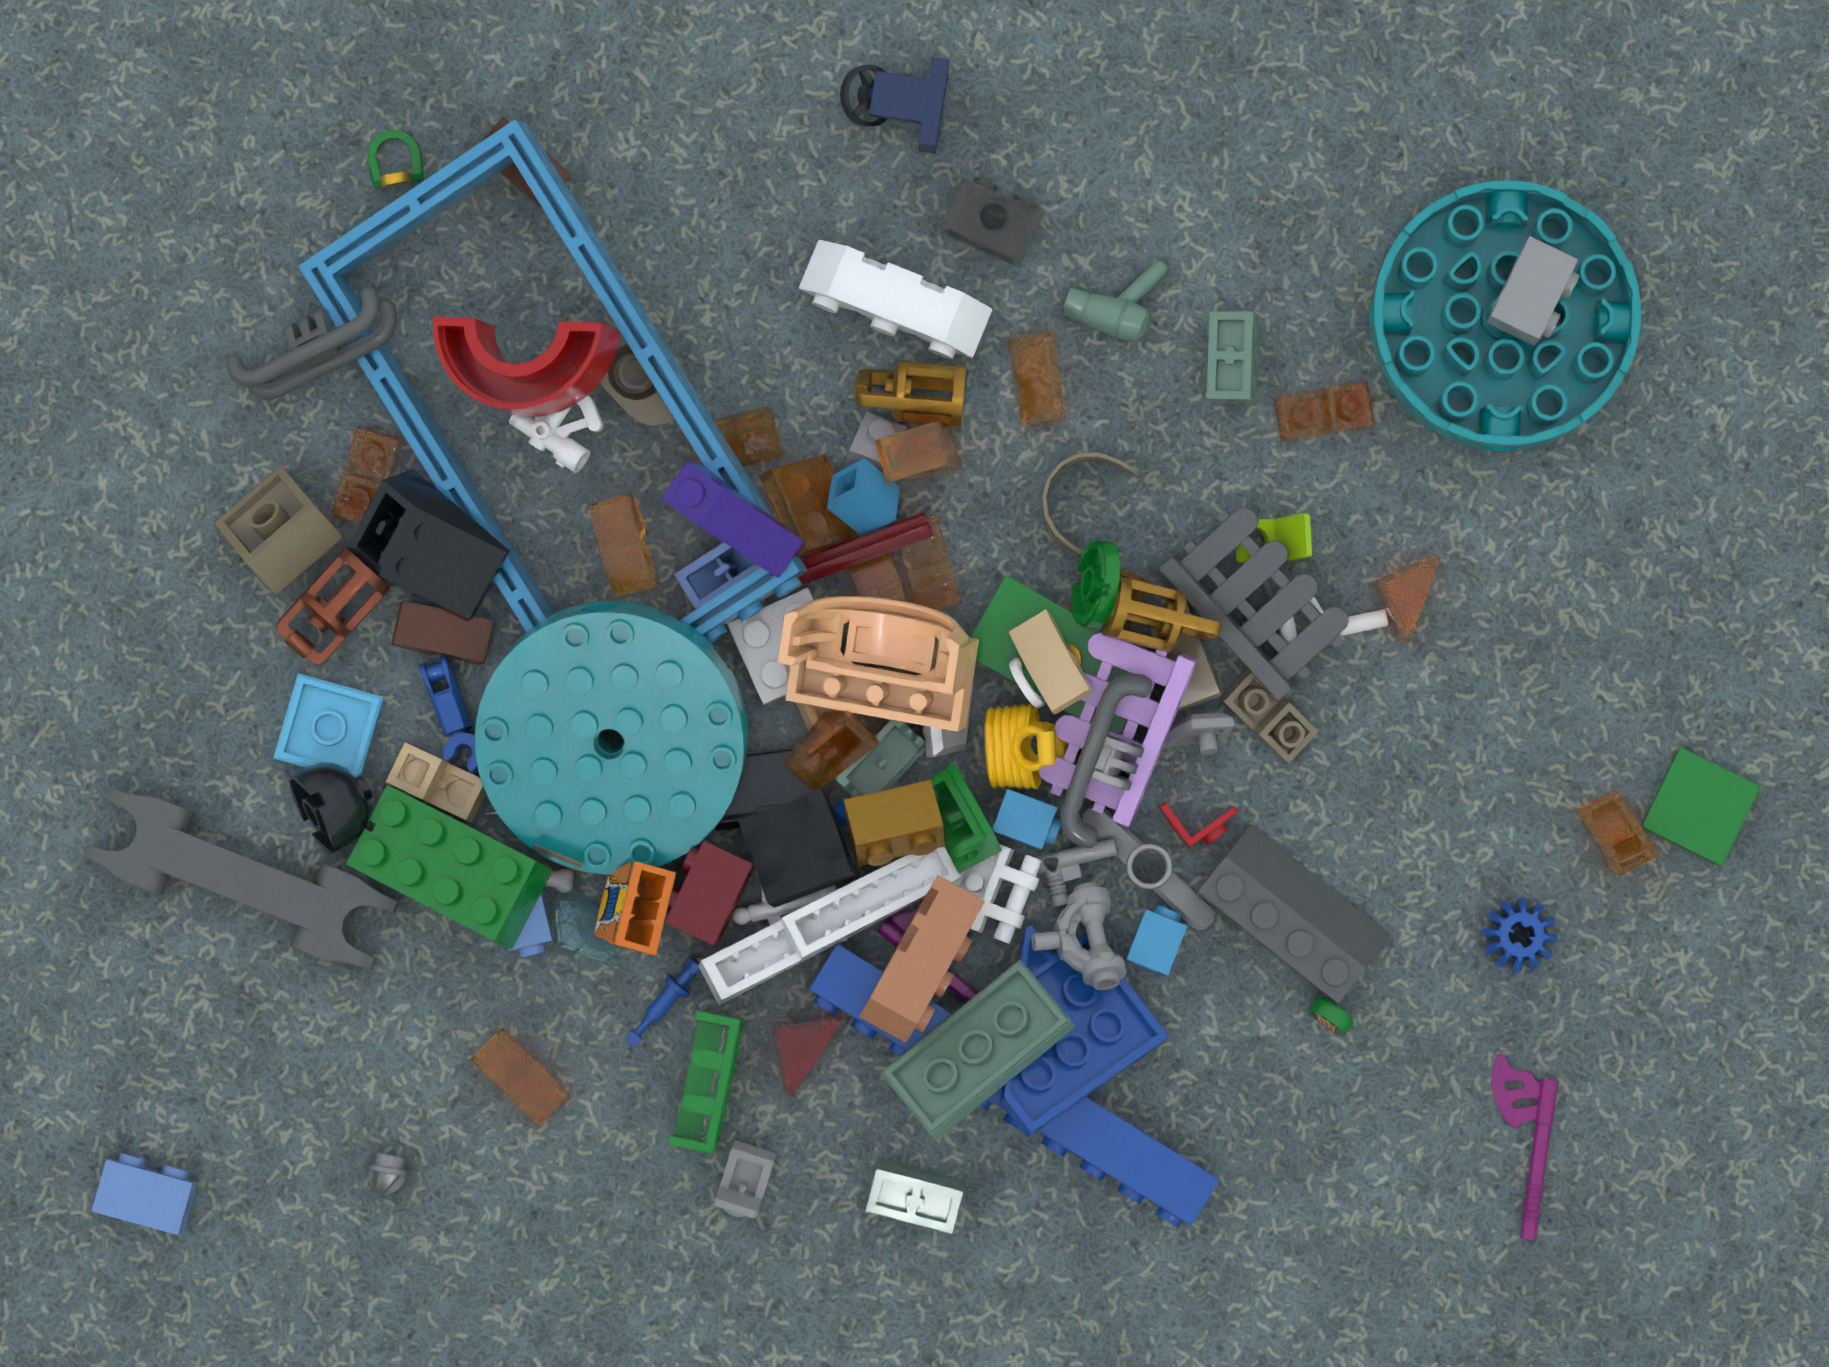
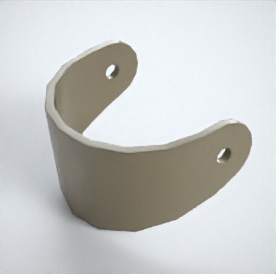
(1061, 467)

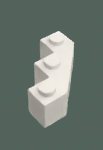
(895, 299)

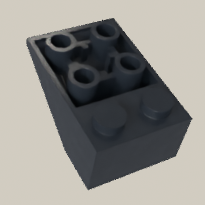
(427, 544)

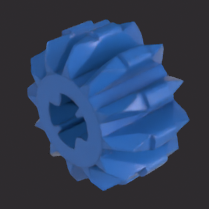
(1522, 920)

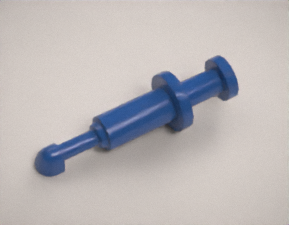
(666, 999)

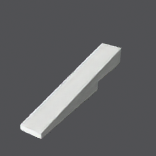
(824, 923)

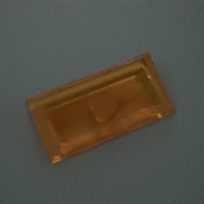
(1037, 379)
(749, 435)

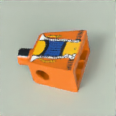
(635, 908)

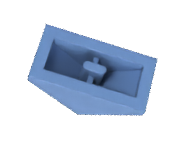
(714, 574)

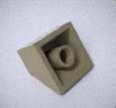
(278, 530)

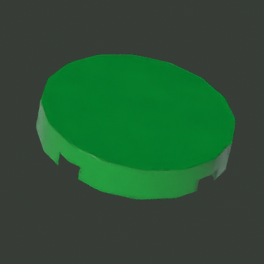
(1099, 584)

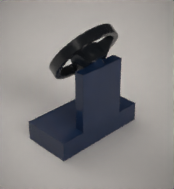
(900, 99)

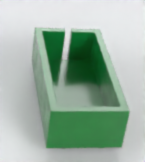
(449, 867)

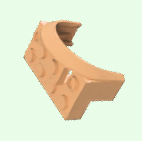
(885, 635)

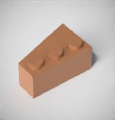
(922, 960)

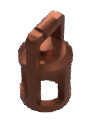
(326, 614)

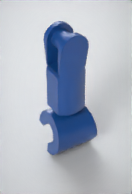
(450, 712)

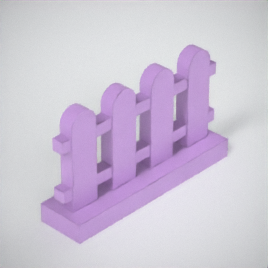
(1142, 711)

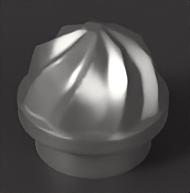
(387, 1173)

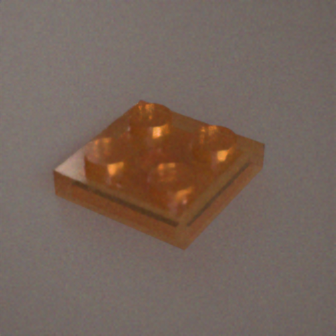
(800, 502)

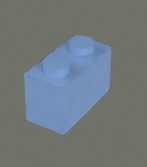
(144, 1194)

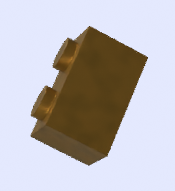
(894, 823)

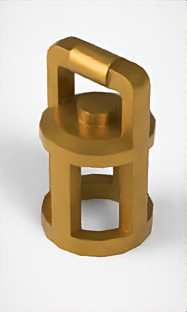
(915, 376)
(1170, 620)

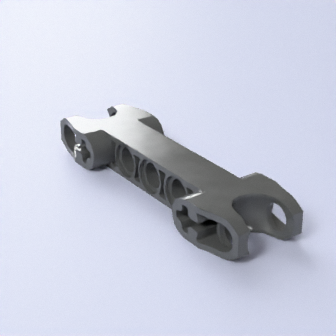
(167, 849)

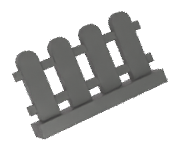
(1261, 624)

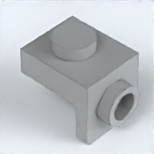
(864, 445)
(744, 1180)

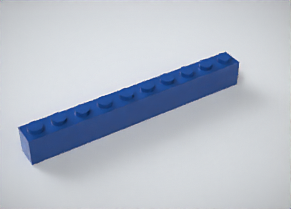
(1086, 1129)

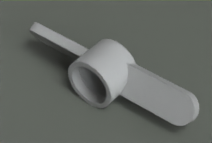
(1169, 887)

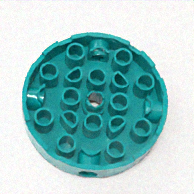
(1472, 377)
(626, 673)

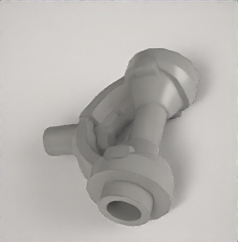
(1100, 964)

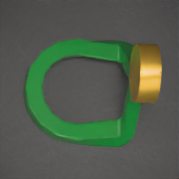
(395, 178)

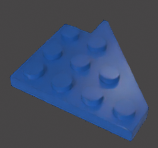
(1109, 1037)

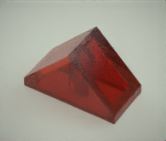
(801, 1047)

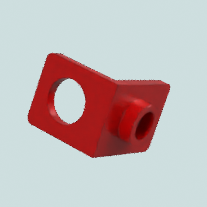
(1208, 834)

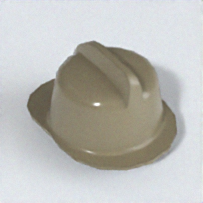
(633, 389)

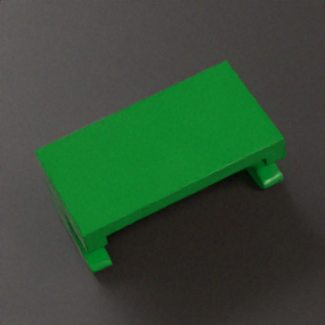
(966, 829)

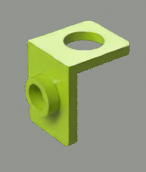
(1291, 530)

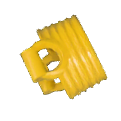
(1009, 750)

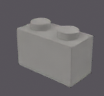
(1533, 291)

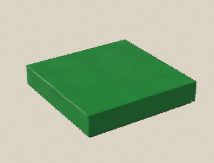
(1700, 806)

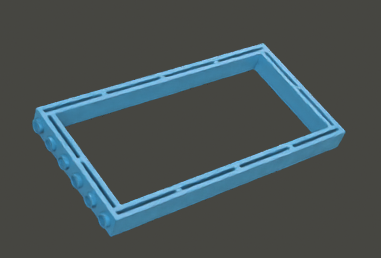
(519, 145)

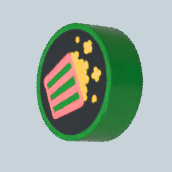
(1331, 1016)

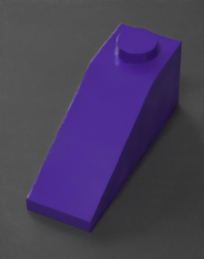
(732, 518)

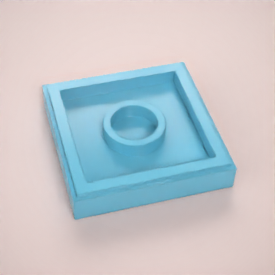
(328, 725)

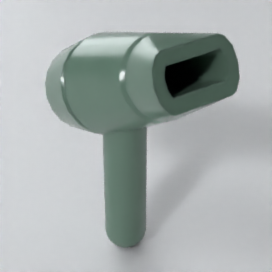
(1118, 315)

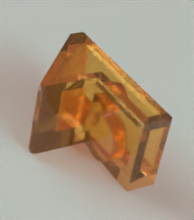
(1617, 833)

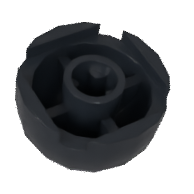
(332, 803)

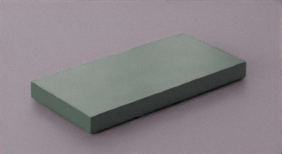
(977, 1050)

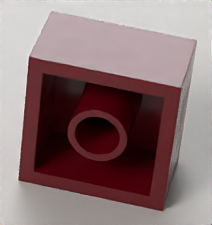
(708, 893)

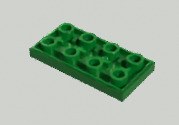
(1015, 605)

